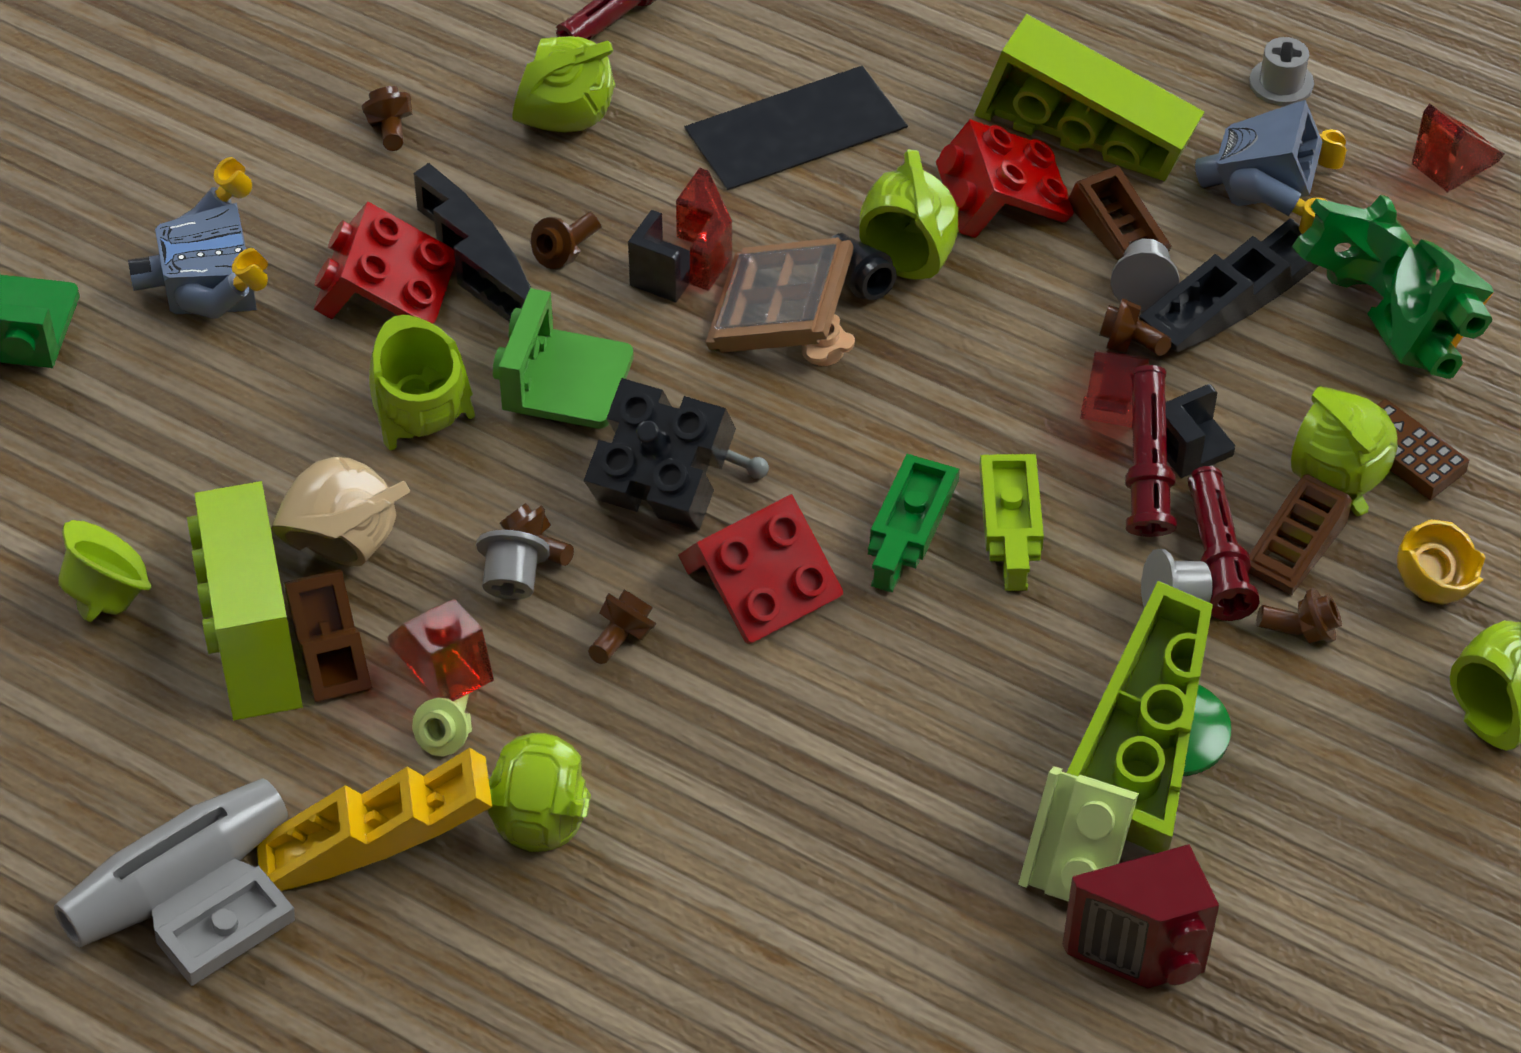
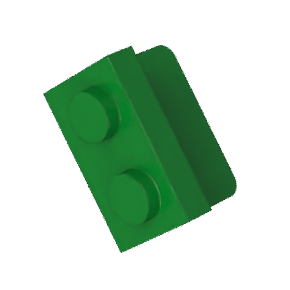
(34, 319)

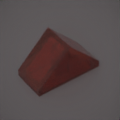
(1451, 150)

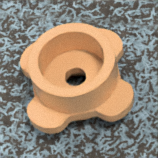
(831, 349)

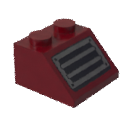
(1144, 918)

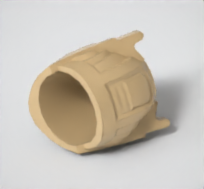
(338, 511)

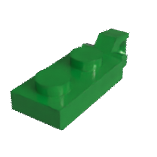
(909, 517)

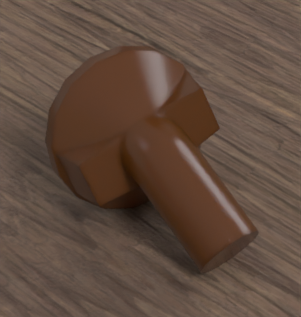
(387, 109)
(556, 243)
(1122, 326)
(536, 523)
(626, 617)
(1315, 618)

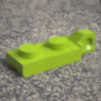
(1012, 514)

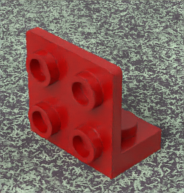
(766, 569)

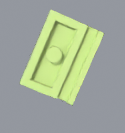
(1076, 831)

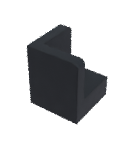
(656, 264)
(1193, 434)

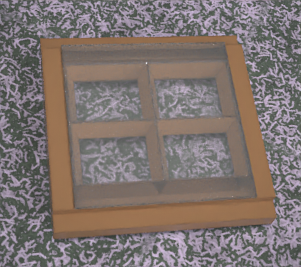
(780, 295)

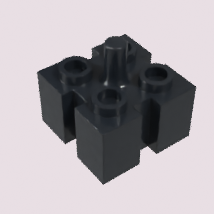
(660, 454)

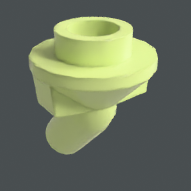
(442, 725)

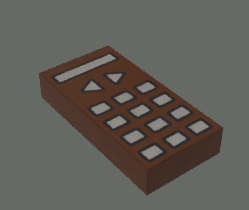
(1422, 456)

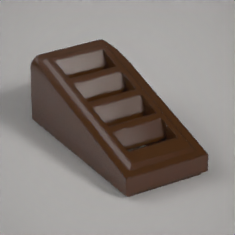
(1115, 187)
(1314, 505)

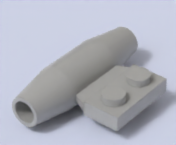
(191, 883)

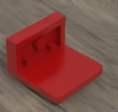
(995, 167)
(386, 265)

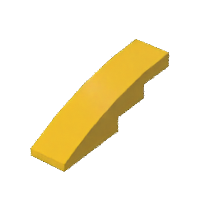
(361, 829)

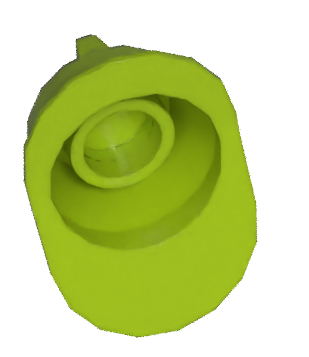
(100, 570)

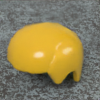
(1439, 562)

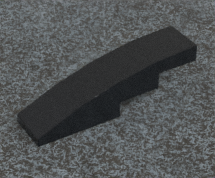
(481, 254)
(1230, 288)

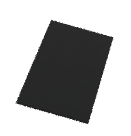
(795, 127)

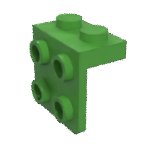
(556, 370)

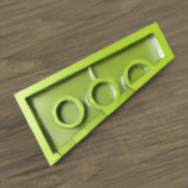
(1087, 101)
(245, 598)
(1148, 713)

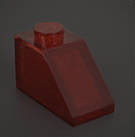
(444, 650)

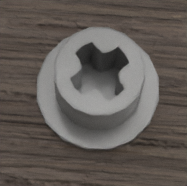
(1283, 73)
(1144, 273)
(511, 562)
(1187, 576)

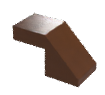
(327, 635)

